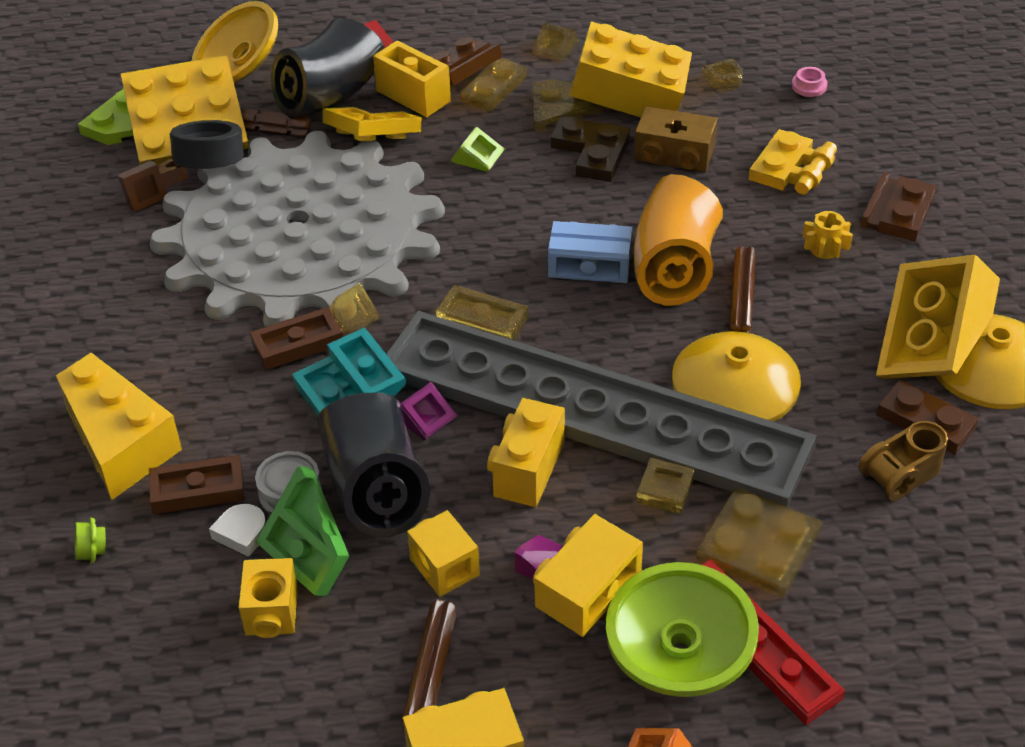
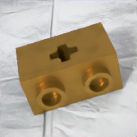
(675, 139)

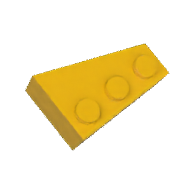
(117, 423)

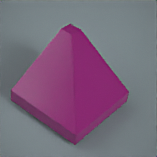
(426, 411)
(533, 553)

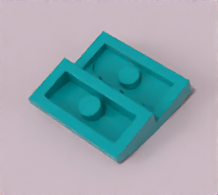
(353, 367)

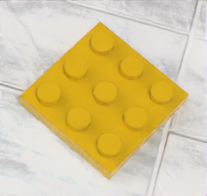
(178, 95)

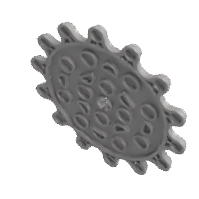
(249, 254)

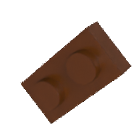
(295, 338)
(909, 405)
(196, 484)

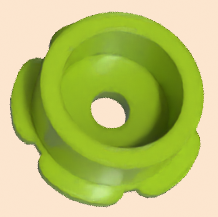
(89, 540)

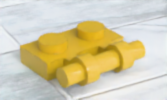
(782, 161)

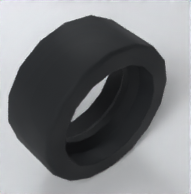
(206, 144)

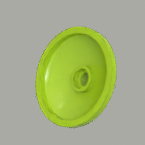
(687, 607)

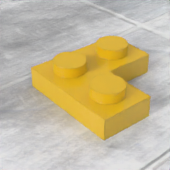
(368, 125)

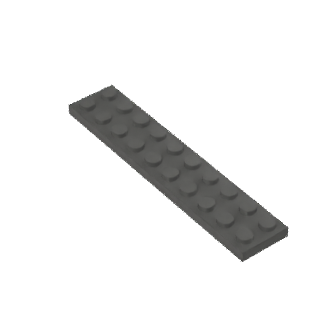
(605, 407)

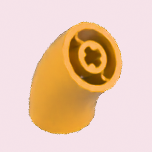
(675, 240)

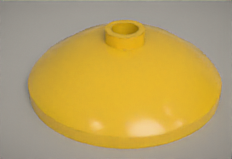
(243, 35)
(994, 368)
(739, 374)

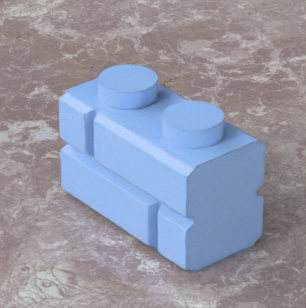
(589, 252)

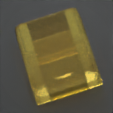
(554, 41)

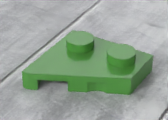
(306, 532)

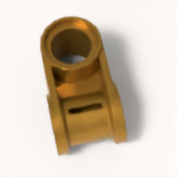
(906, 459)

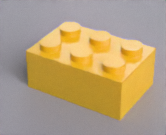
(629, 71)

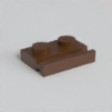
(468, 57)
(899, 206)

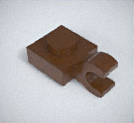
(147, 182)

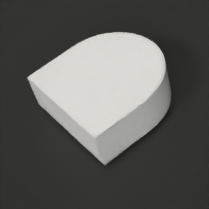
(239, 528)

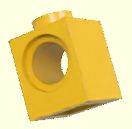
(443, 553)
(268, 597)

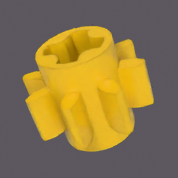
(827, 235)

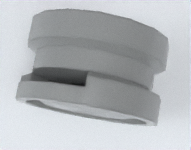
(276, 473)

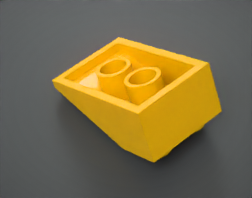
(936, 316)

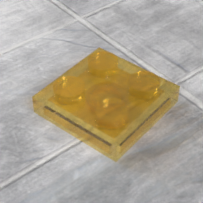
(759, 541)

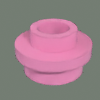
(809, 82)

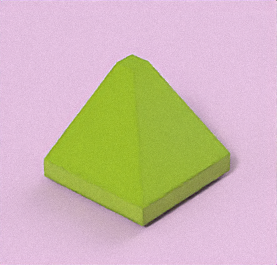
(478, 151)

